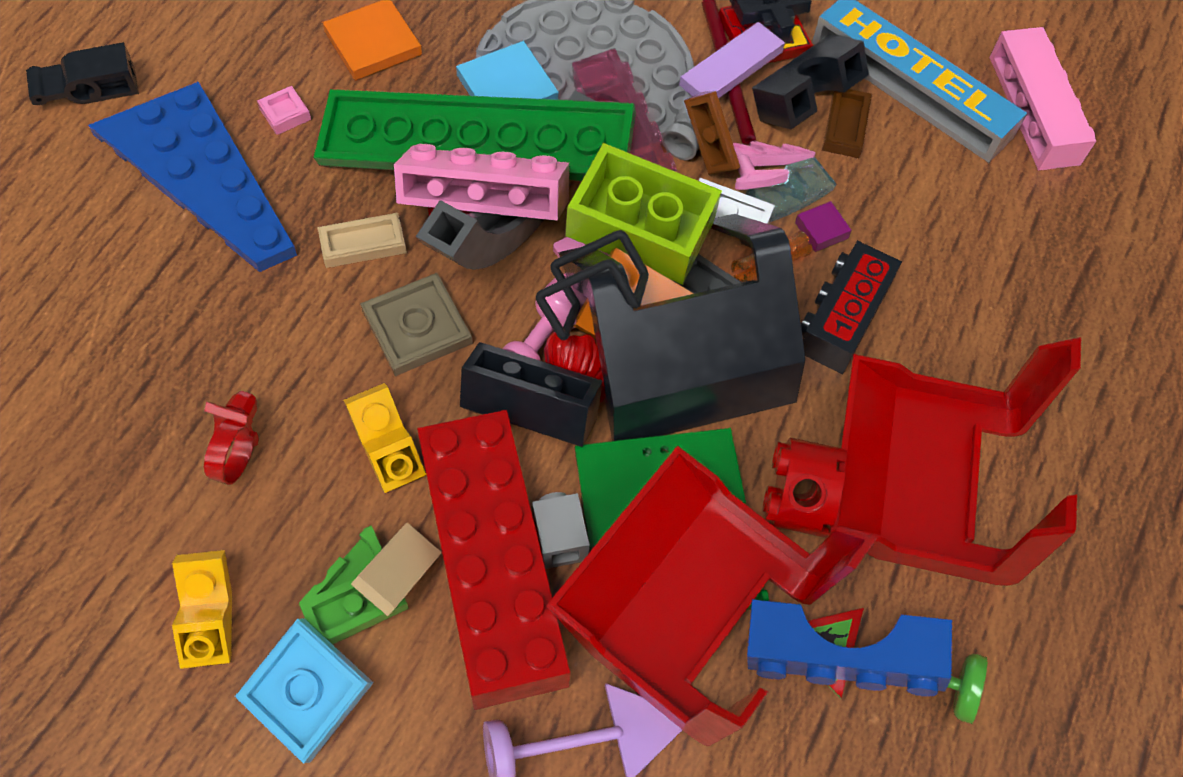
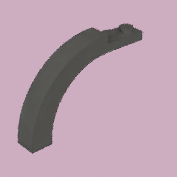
(477, 237)

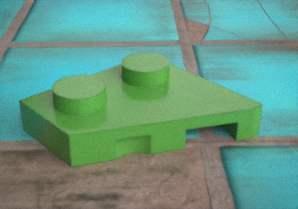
(338, 607)

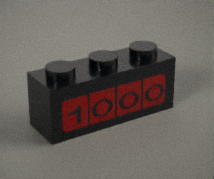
(847, 305)

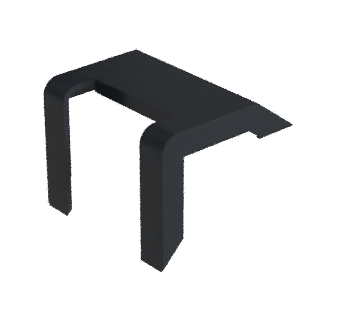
(700, 352)

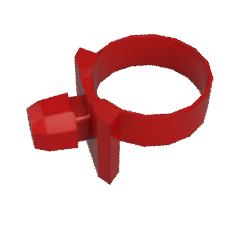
(231, 424)

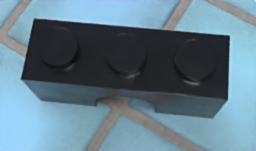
(789, 93)

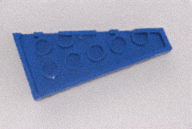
(195, 163)

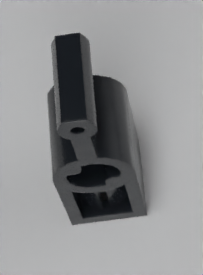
(85, 76)

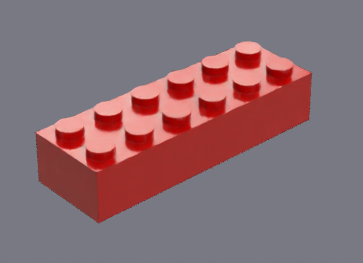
(493, 560)

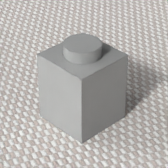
(560, 529)

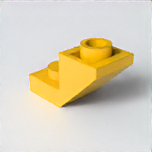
(384, 438)
(205, 612)

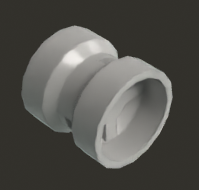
(680, 137)

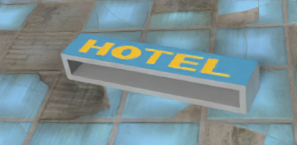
(925, 80)

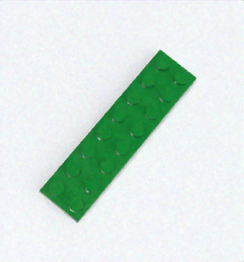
(379, 127)

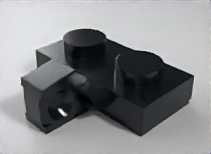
(772, 13)

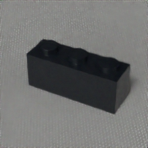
(532, 392)

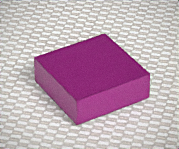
(823, 226)

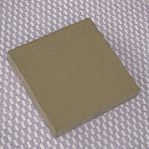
(416, 324)

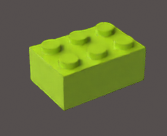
(655, 206)

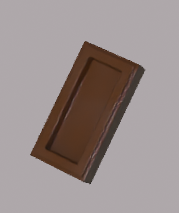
(847, 123)

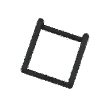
(565, 284)

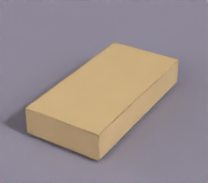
(361, 240)
(396, 569)

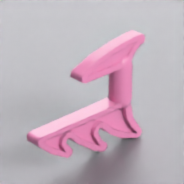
(766, 155)

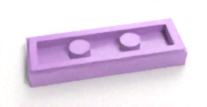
(733, 62)

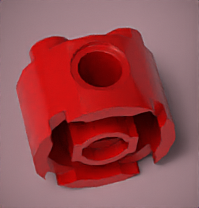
(820, 504)

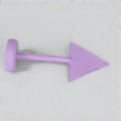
(637, 727)

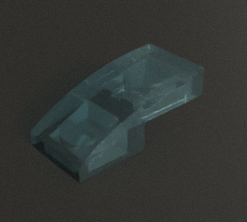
(804, 186)

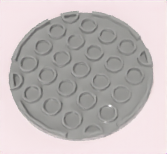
(577, 29)

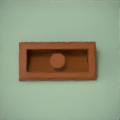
(712, 132)

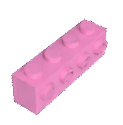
(483, 182)

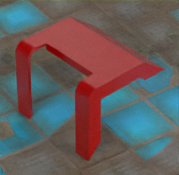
(918, 462)
(678, 580)

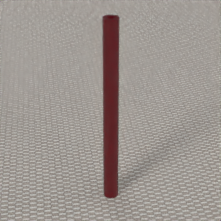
(735, 95)

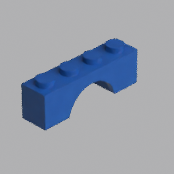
(910, 656)

